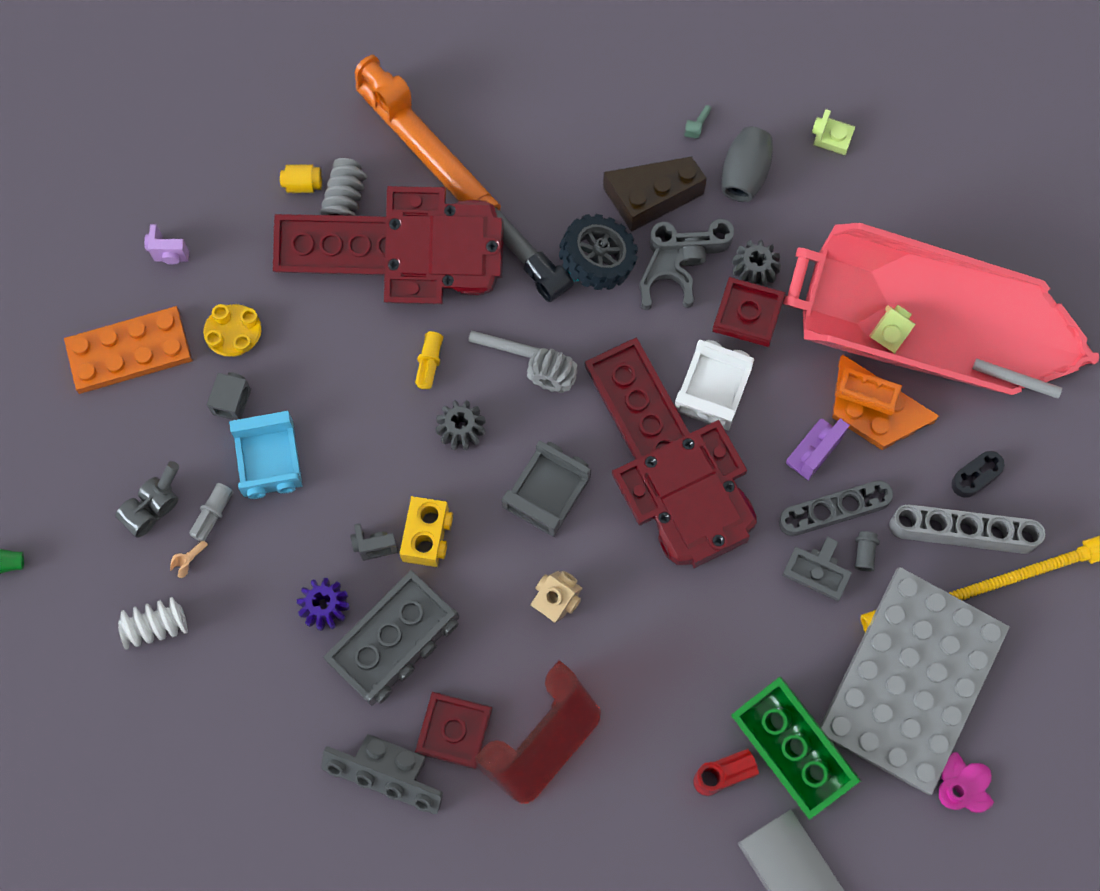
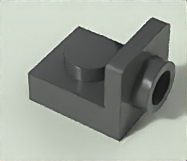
(376, 546)

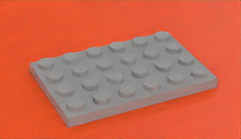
(913, 680)

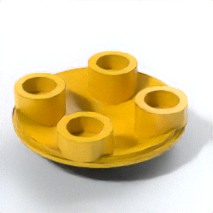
(232, 329)

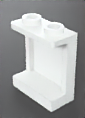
(714, 383)

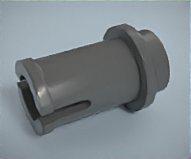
(866, 550)

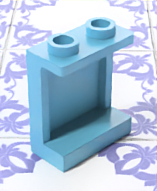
(266, 454)

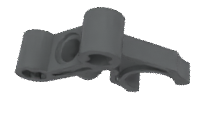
(681, 249)

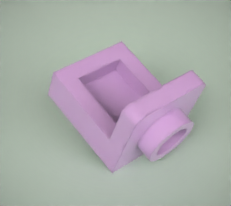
(165, 250)

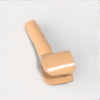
(184, 559)

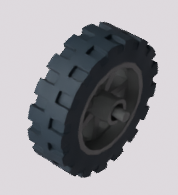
(611, 240)

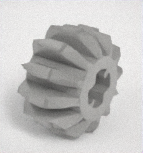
(552, 370)

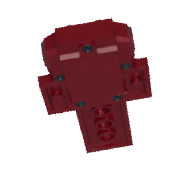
(416, 246)
(676, 474)

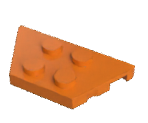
(877, 426)

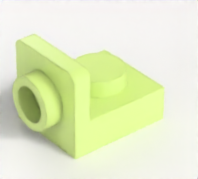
(832, 134)

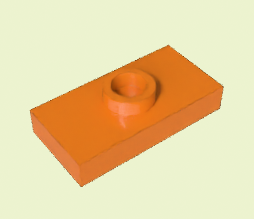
(868, 390)

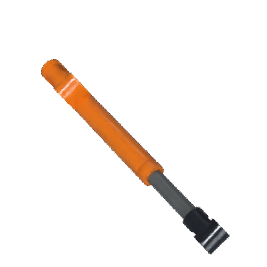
(392, 102)

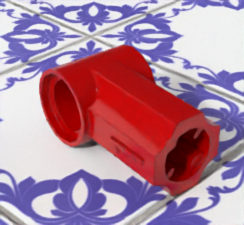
(728, 772)

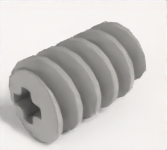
(343, 188)

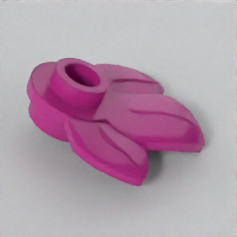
(969, 783)

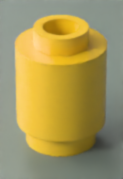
(301, 178)

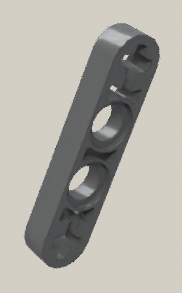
(834, 505)

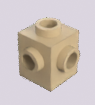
(557, 595)

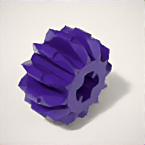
(334, 601)

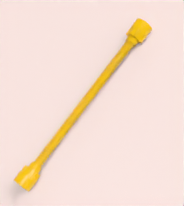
(1089, 551)

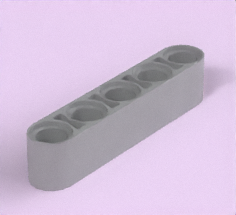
(979, 523)

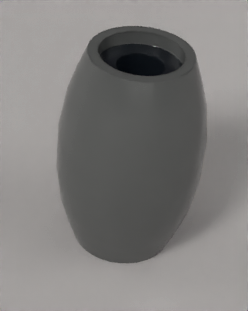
(747, 164)

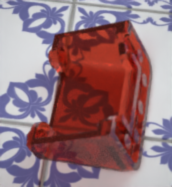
(550, 744)

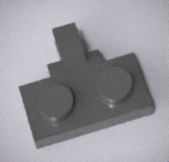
(818, 570)

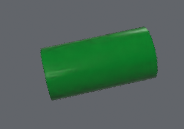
(795, 747)

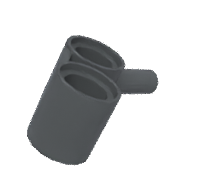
(155, 503)

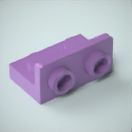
(816, 447)

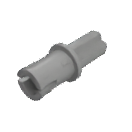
(211, 512)

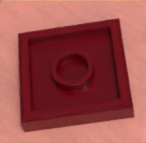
(749, 312)
(453, 730)

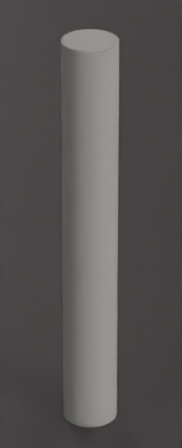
(502, 344)
(1017, 378)

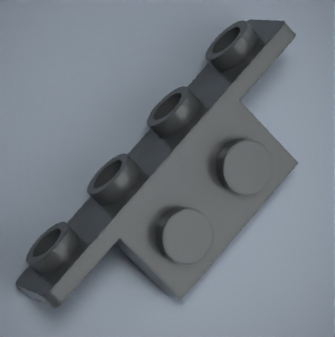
(385, 770)

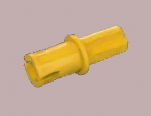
(428, 360)

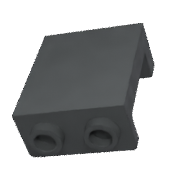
(547, 488)

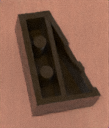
(653, 189)

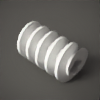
(151, 623)

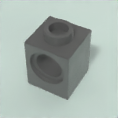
(229, 396)

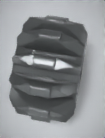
(756, 263)
(460, 414)

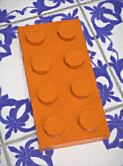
(127, 349)

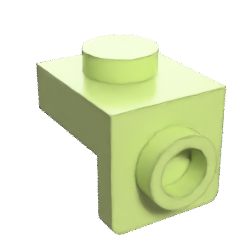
(893, 328)

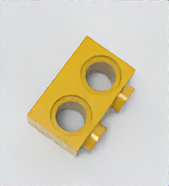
(418, 531)

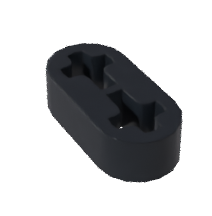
(982, 479)

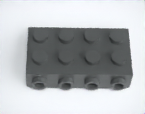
(392, 638)

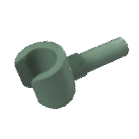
(694, 128)

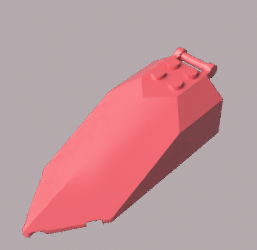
(957, 302)

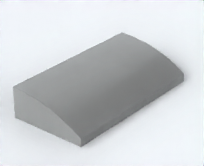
(787, 857)

